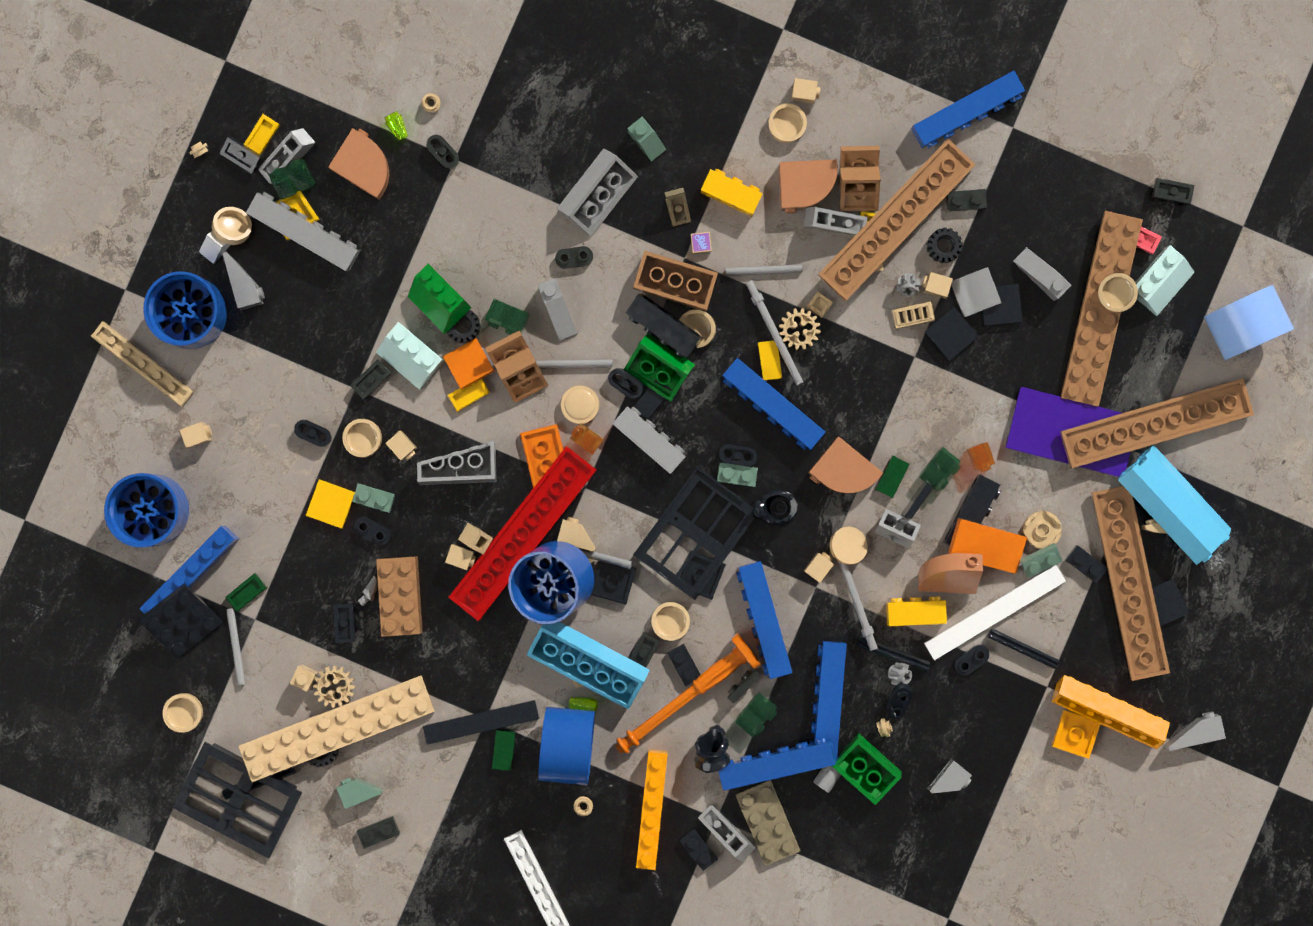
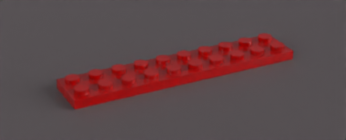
(522, 532)

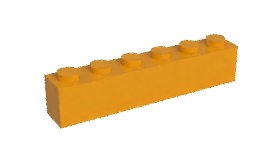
(1110, 712)
(651, 809)

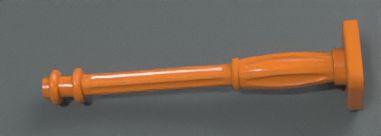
(706, 681)

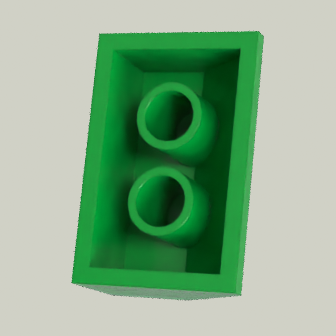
(437, 299)
(656, 361)
(867, 769)

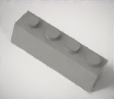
(649, 440)

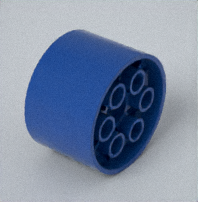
(155, 310)
(118, 520)
(539, 606)
(566, 746)

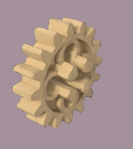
(808, 334)
(323, 681)

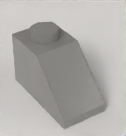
(950, 778)

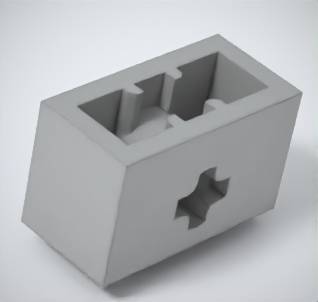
(897, 528)

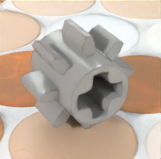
(908, 284)
(899, 674)

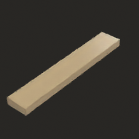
(142, 364)

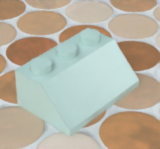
(1163, 279)
(409, 355)

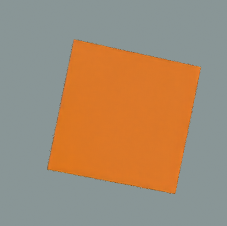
(468, 364)

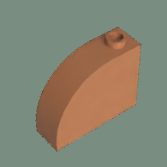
(362, 163)
(805, 183)
(844, 469)
(951, 573)

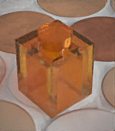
(586, 438)
(981, 457)

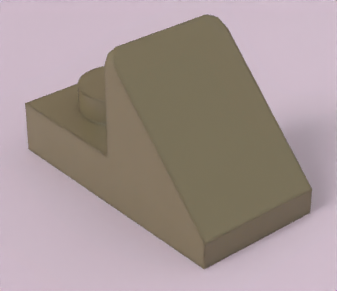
(677, 207)

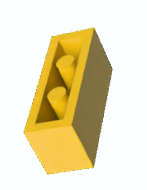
(731, 192)
(916, 611)

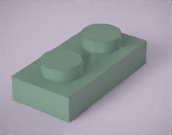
(737, 474)
(373, 498)
(1041, 560)

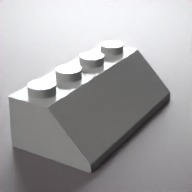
(597, 192)

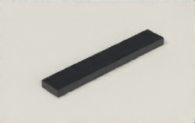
(480, 722)

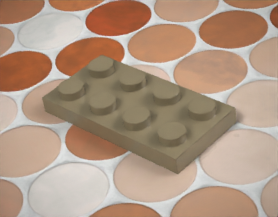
(767, 822)

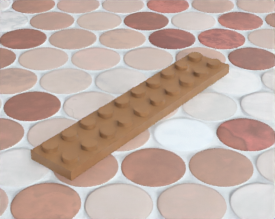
(896, 220)
(1096, 324)
(1156, 423)
(1130, 583)

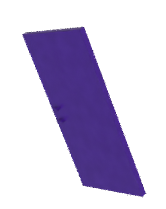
(1038, 425)

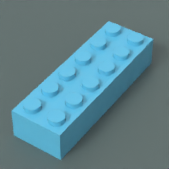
(588, 663)

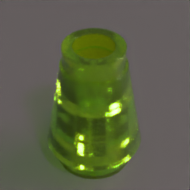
(396, 124)
(583, 703)

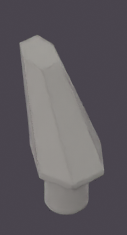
(369, 591)

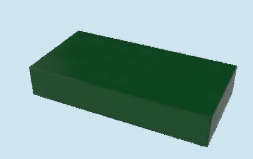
(892, 476)
(246, 592)
(503, 750)

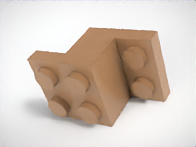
(859, 178)
(516, 366)

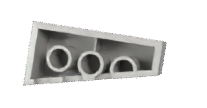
(460, 467)

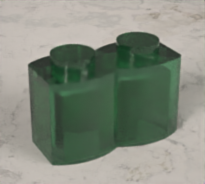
(292, 178)
(506, 317)
(939, 469)
(755, 714)

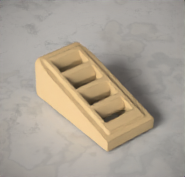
(929, 310)

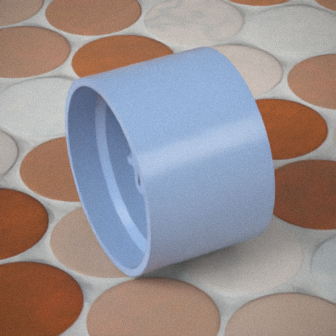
(1248, 322)

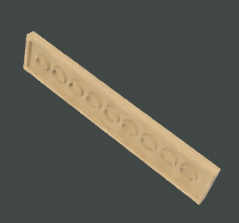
(336, 728)

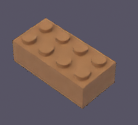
(675, 281)
(399, 596)

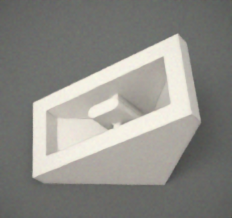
(213, 248)

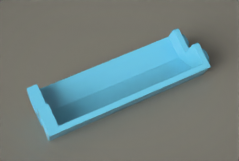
(1175, 505)

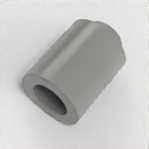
(827, 778)

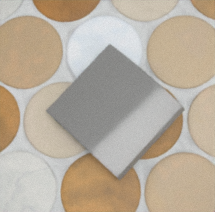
(975, 292)

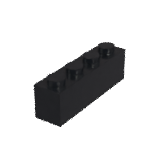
(664, 325)
(976, 503)

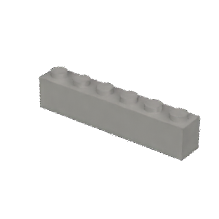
(302, 231)

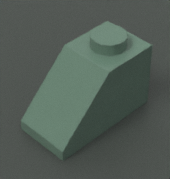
(646, 139)
(356, 791)

